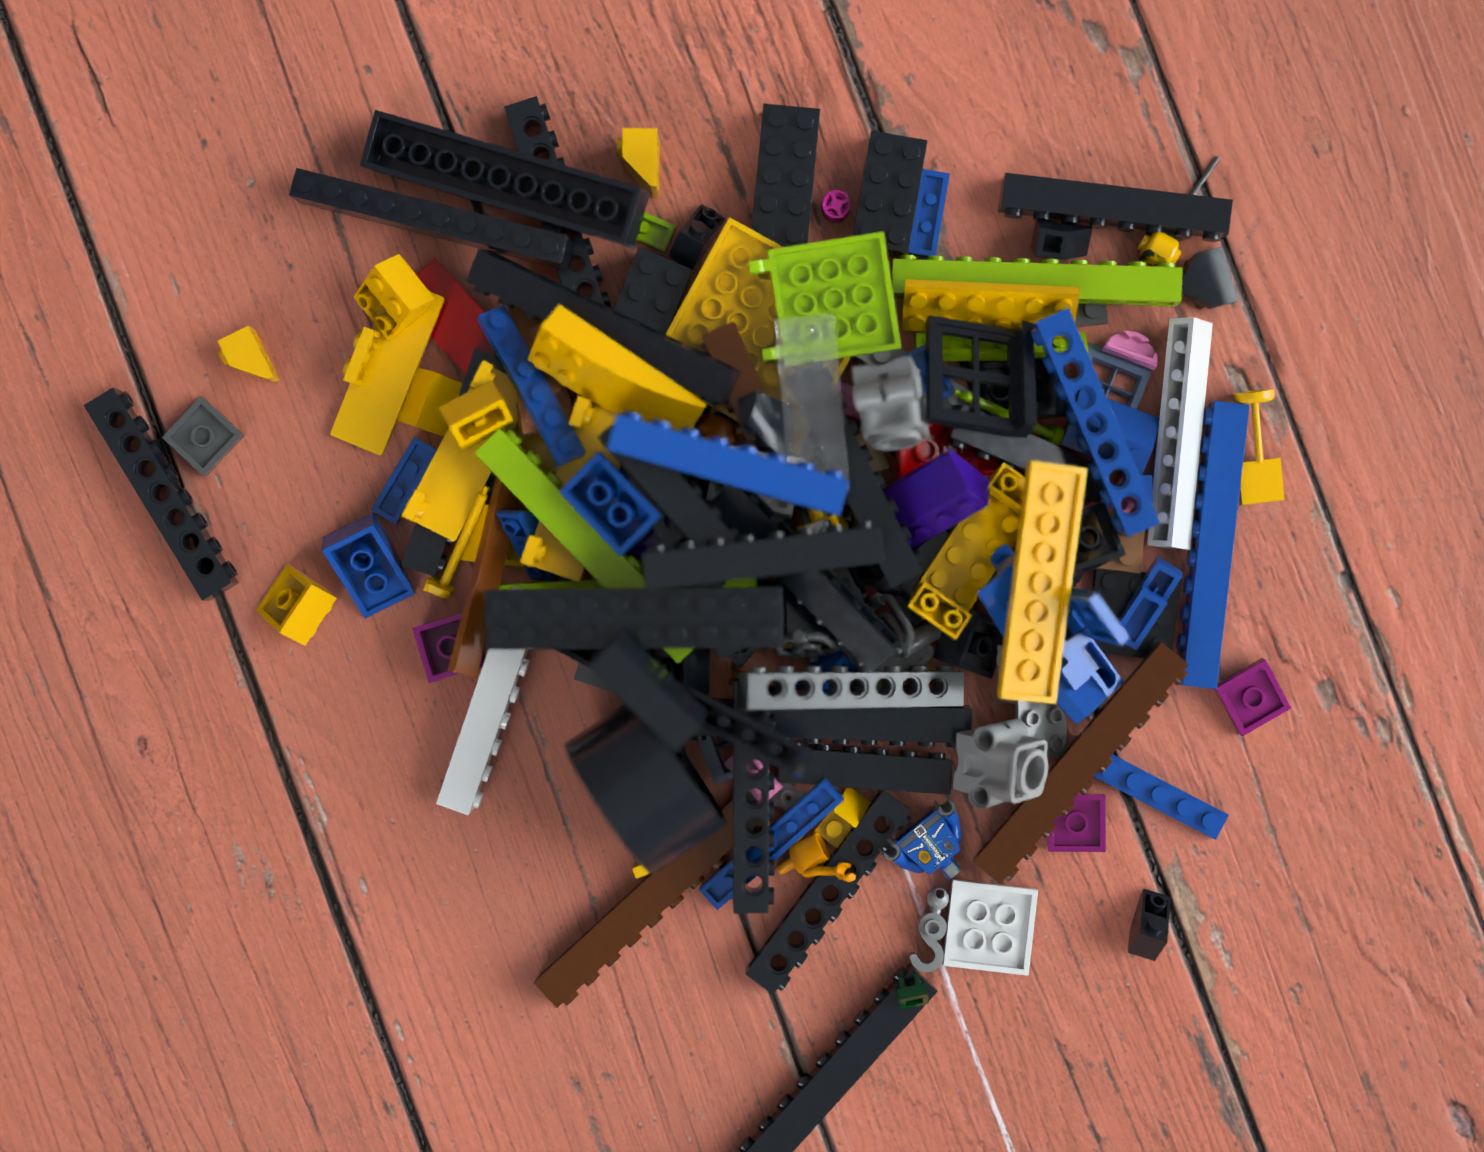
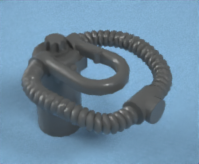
(914, 637)
(811, 645)

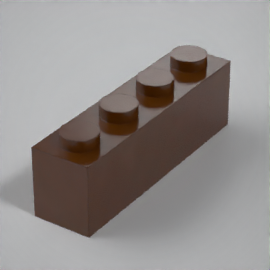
(729, 347)

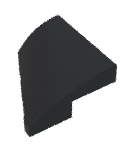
(764, 419)

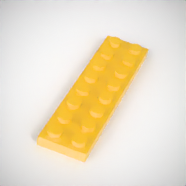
(1041, 582)

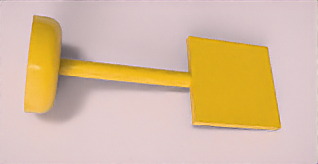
(1260, 478)

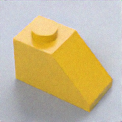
(246, 353)

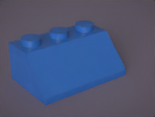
(1136, 427)
(610, 504)

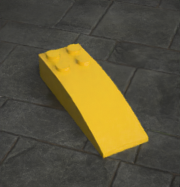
(609, 373)

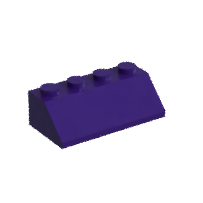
(938, 496)

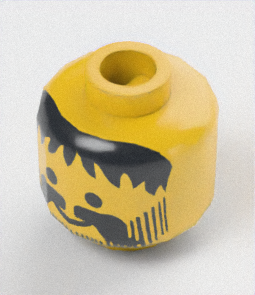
(1158, 249)

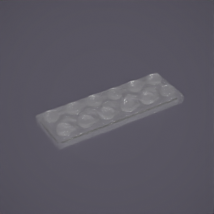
(812, 392)

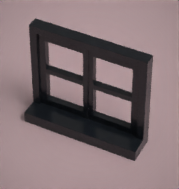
(1019, 379)

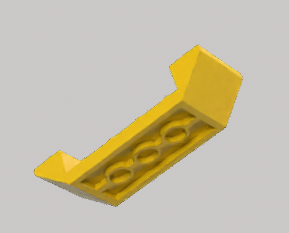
(964, 559)

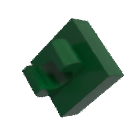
(913, 995)

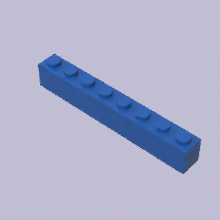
(728, 465)

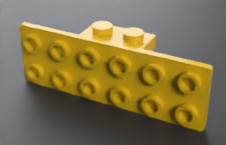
(380, 380)

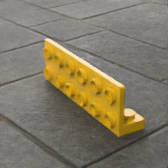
(457, 475)
(544, 548)

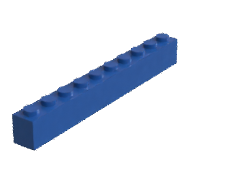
(1212, 542)

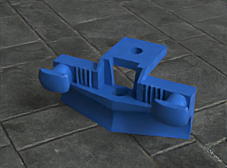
(1085, 672)

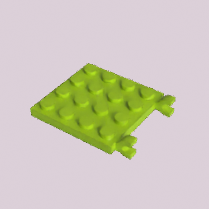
(840, 279)

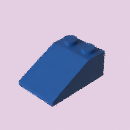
(367, 565)

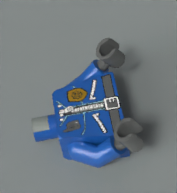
(929, 842)

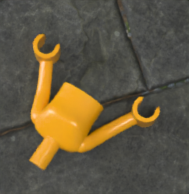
(808, 855)

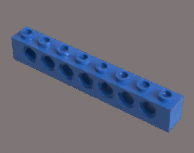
(1143, 513)

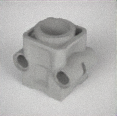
(891, 404)
(1000, 764)

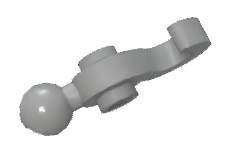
(932, 928)

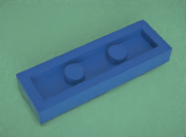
(928, 213)
(404, 481)

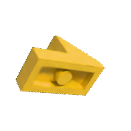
(843, 818)

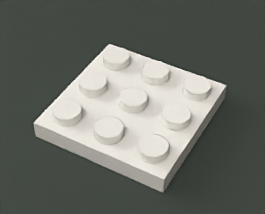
(990, 927)

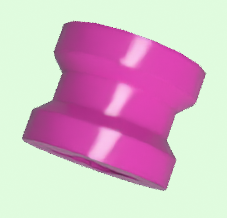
(835, 200)

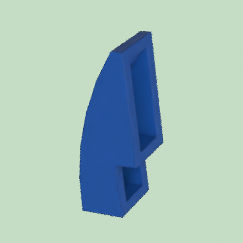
(1149, 600)

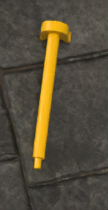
(442, 587)

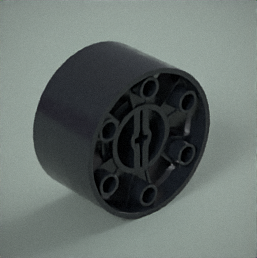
(644, 788)

